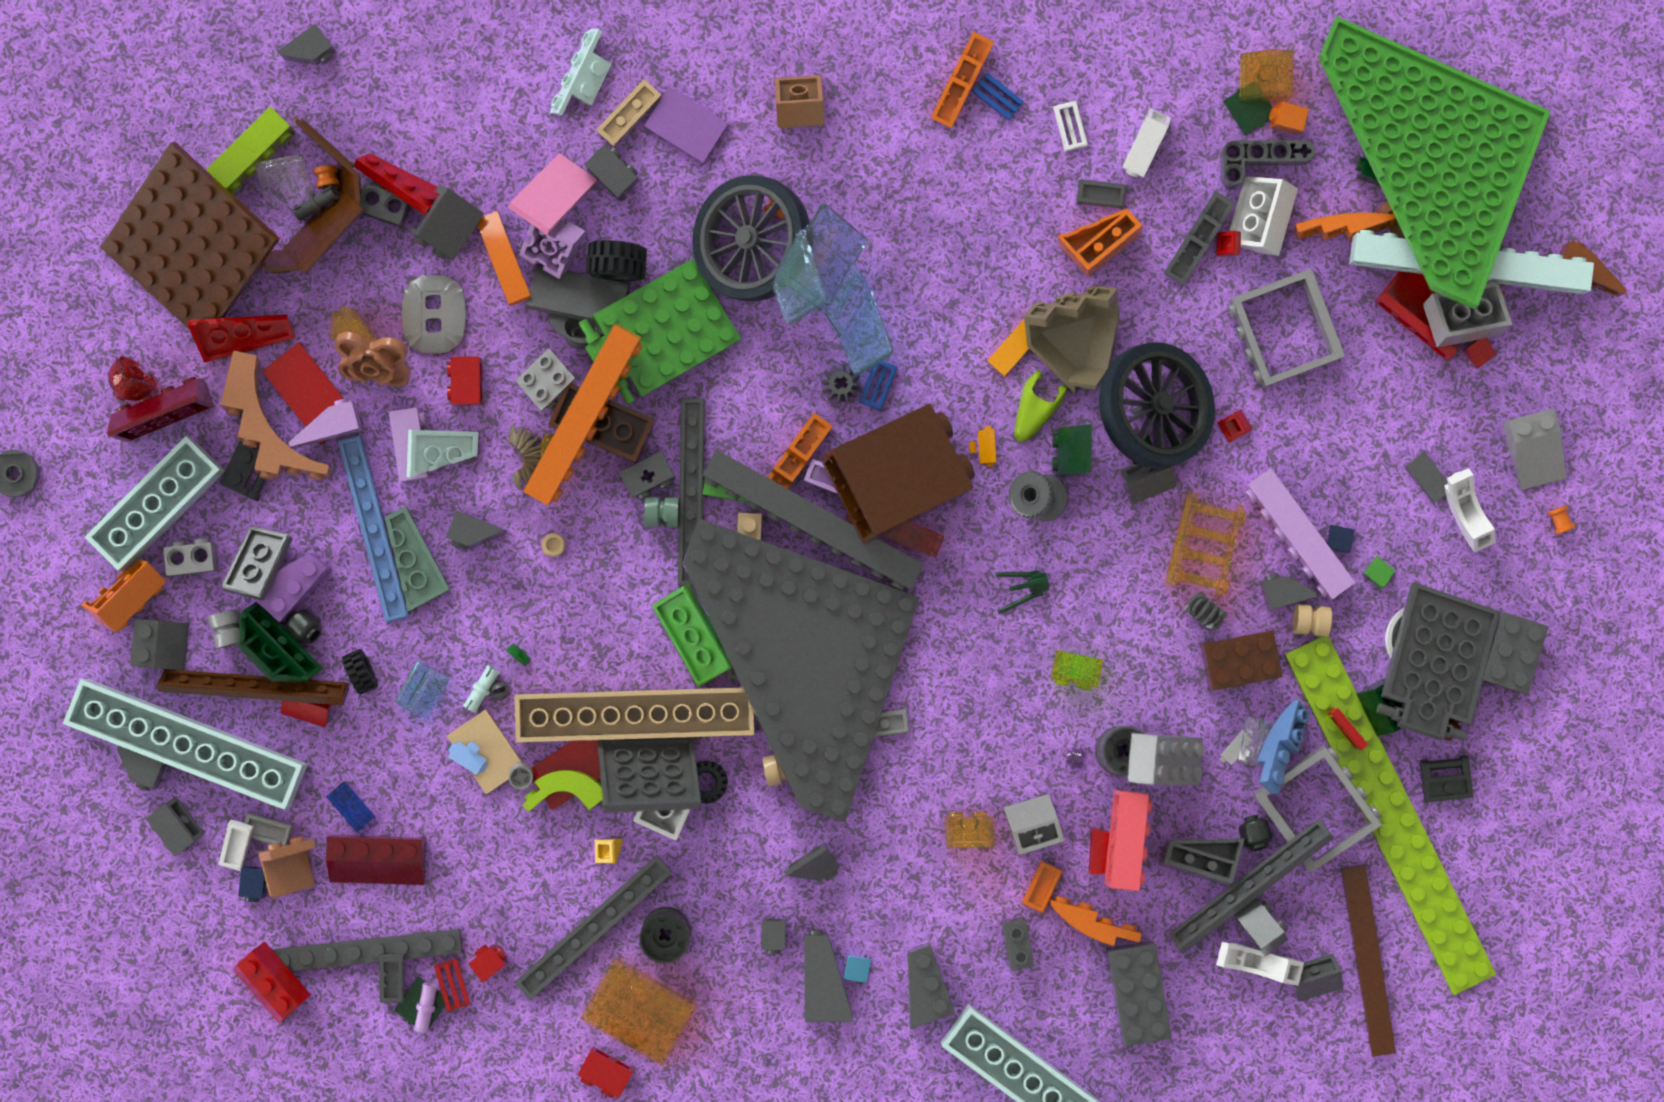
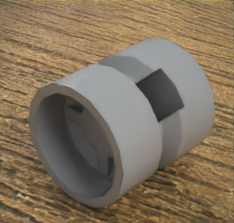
(226, 628)

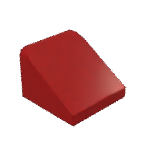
(1479, 352)
(1235, 426)

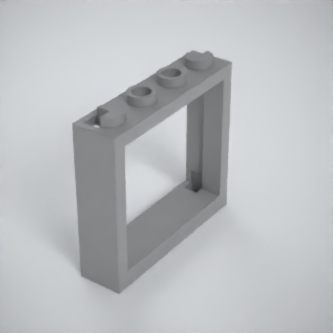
(1321, 315)
(1345, 776)

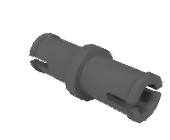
(316, 202)

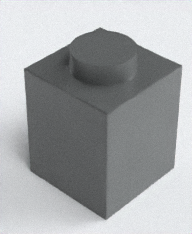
(773, 935)

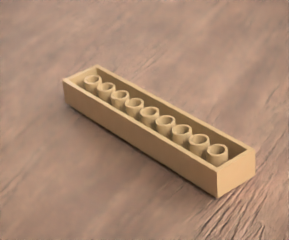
(633, 714)

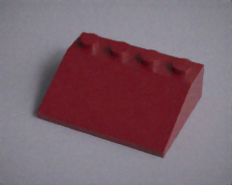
(160, 410)

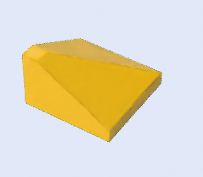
(607, 850)

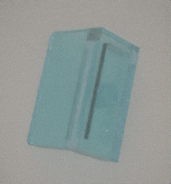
(422, 690)

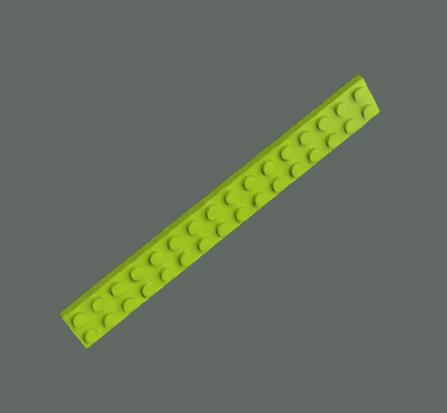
(1401, 833)

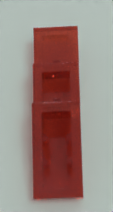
(915, 538)

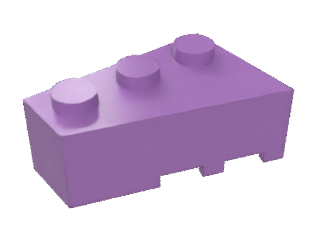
(293, 585)

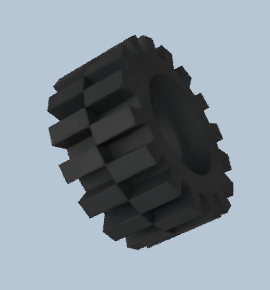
(360, 671)
(721, 780)

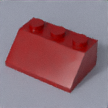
(271, 982)

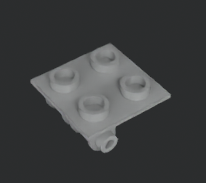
(545, 380)

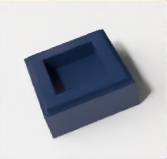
(1340, 538)

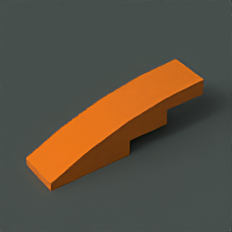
(962, 79)
(1344, 224)
(503, 259)
(800, 451)

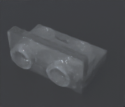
(1253, 739)

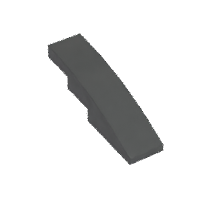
(1199, 237)

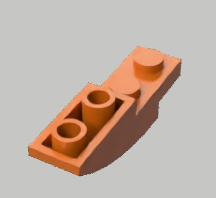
(1084, 920)

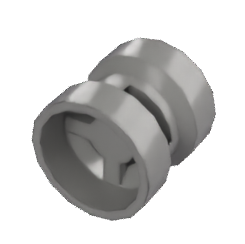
(519, 779)

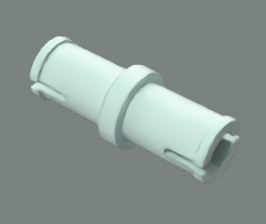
(481, 688)

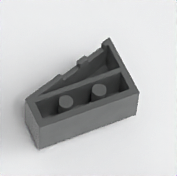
(1206, 859)
(926, 988)

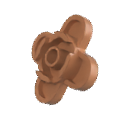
(372, 360)

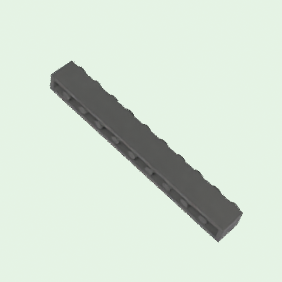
(811, 519)

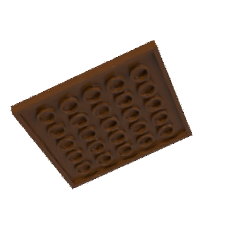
(189, 239)

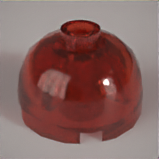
(127, 378)

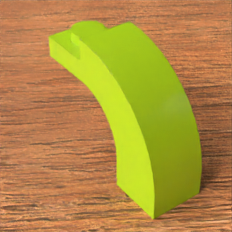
(571, 781)

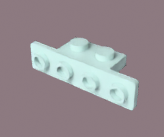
(584, 76)

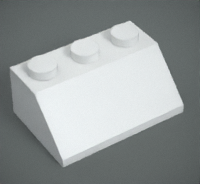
(1263, 213)

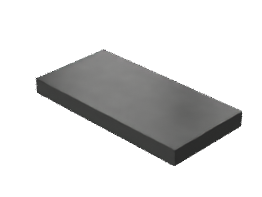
(573, 294)

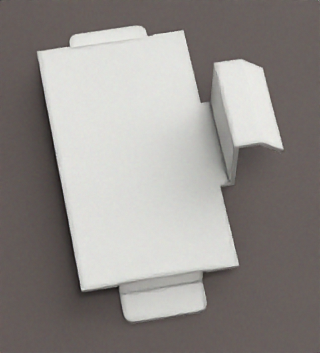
(1232, 752)

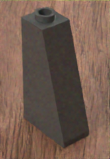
(824, 987)

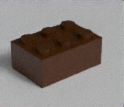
(1241, 660)

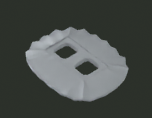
(451, 314)

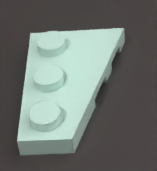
(437, 448)

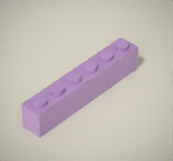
(1299, 534)

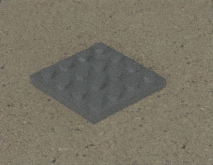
(648, 774)

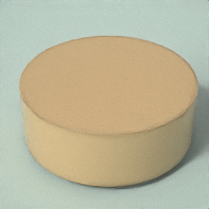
(553, 545)

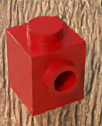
(488, 961)

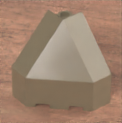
(1075, 335)

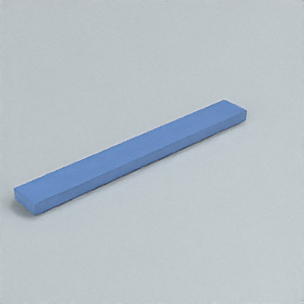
(373, 528)

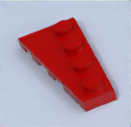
(401, 183)
(222, 336)

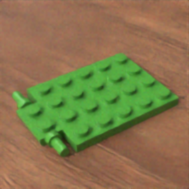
(678, 327)

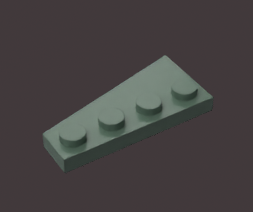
(416, 565)

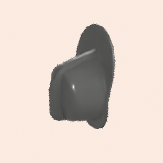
(571, 330)

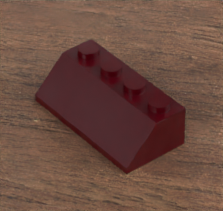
(376, 859)

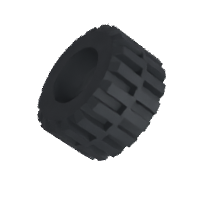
(616, 260)

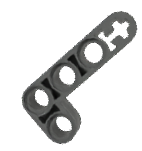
(1267, 158)

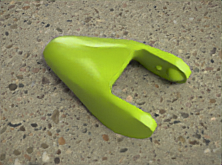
(1033, 410)

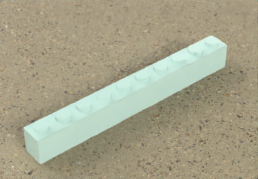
(1508, 269)

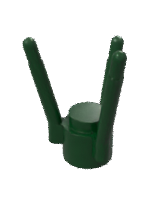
(1036, 583)

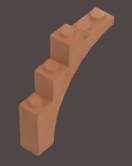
(242, 397)

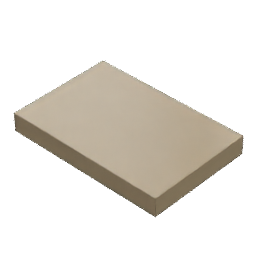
(493, 746)

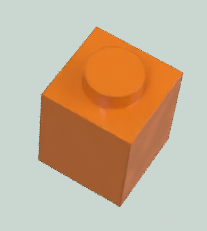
(1288, 118)

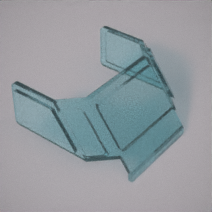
(823, 276)

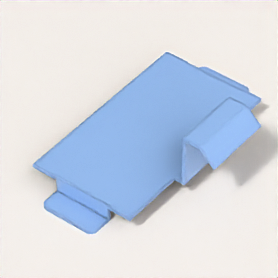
(468, 756)

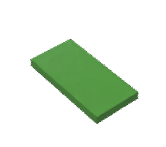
(692, 634)

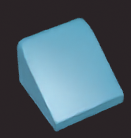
(857, 968)

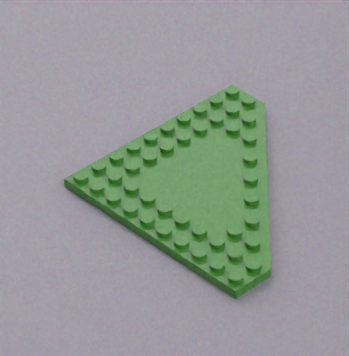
(1440, 148)

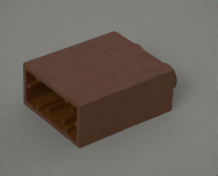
(898, 472)

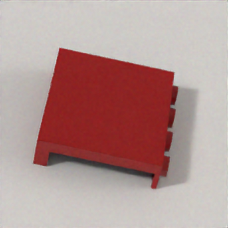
(1404, 301)

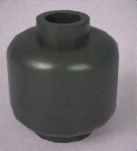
(303, 626)
(1256, 833)

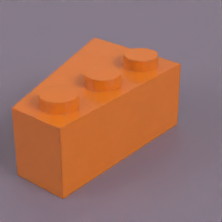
(1099, 242)
(126, 596)

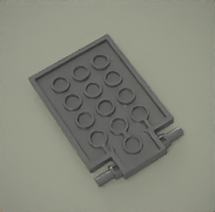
(1438, 662)

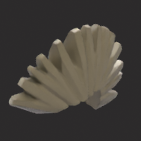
(529, 455)

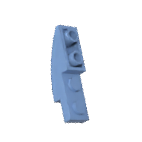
(1282, 740)

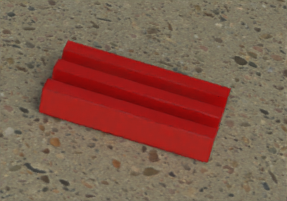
(1347, 728)
(441, 983)

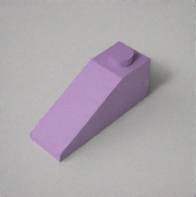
(331, 423)

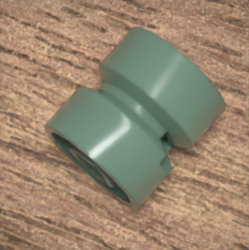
(661, 512)

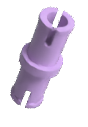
(425, 1007)

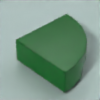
(522, 657)

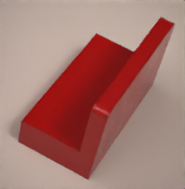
(308, 712)

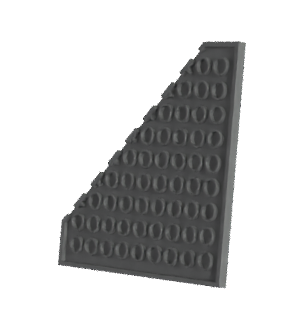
(808, 652)

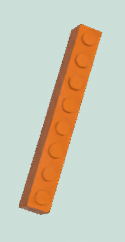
(583, 414)

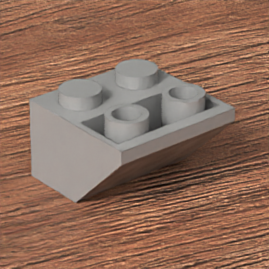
(1033, 824)

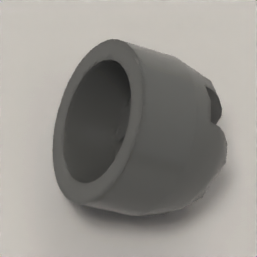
(497, 685)

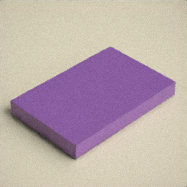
(686, 125)

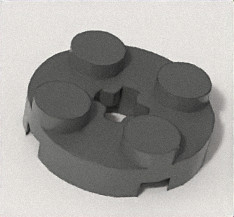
(28, 473)

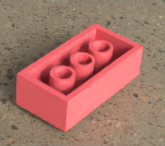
(1127, 839)

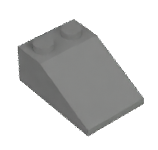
(1536, 448)

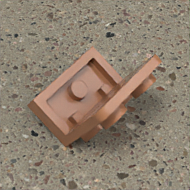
(287, 867)

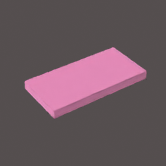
(552, 193)

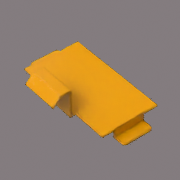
(987, 446)

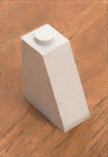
(1146, 143)

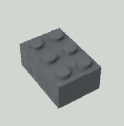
(1514, 653)

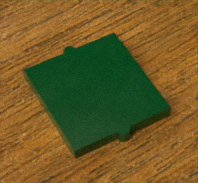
(1248, 114)
(408, 1008)

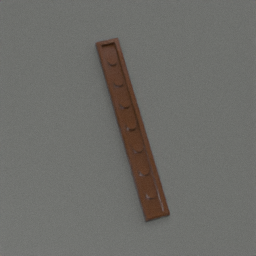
(252, 687)
(1368, 960)

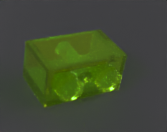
(1076, 669)

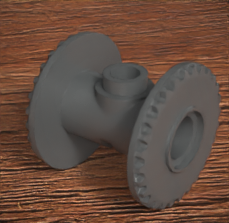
(1038, 496)

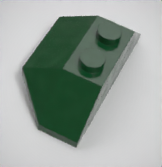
(273, 647)

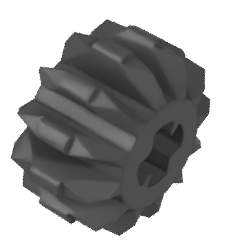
(839, 375)
(1205, 611)

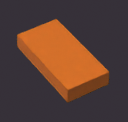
(1042, 886)

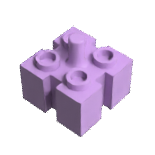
(553, 250)

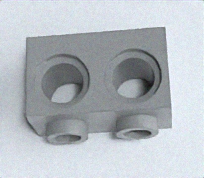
(191, 562)

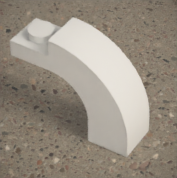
(1467, 510)
(1253, 961)

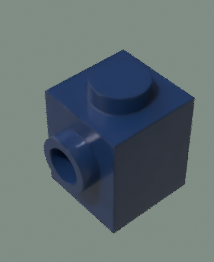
(252, 884)

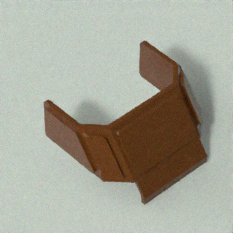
(325, 226)

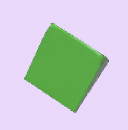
(1378, 572)

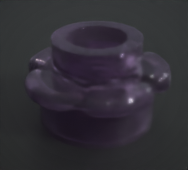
(1075, 758)

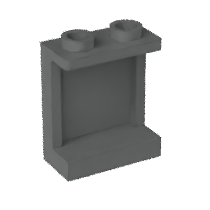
(447, 224)

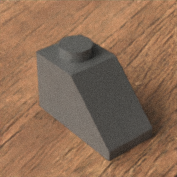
(308, 48)
(1284, 591)
(142, 769)

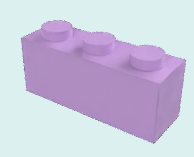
(401, 422)

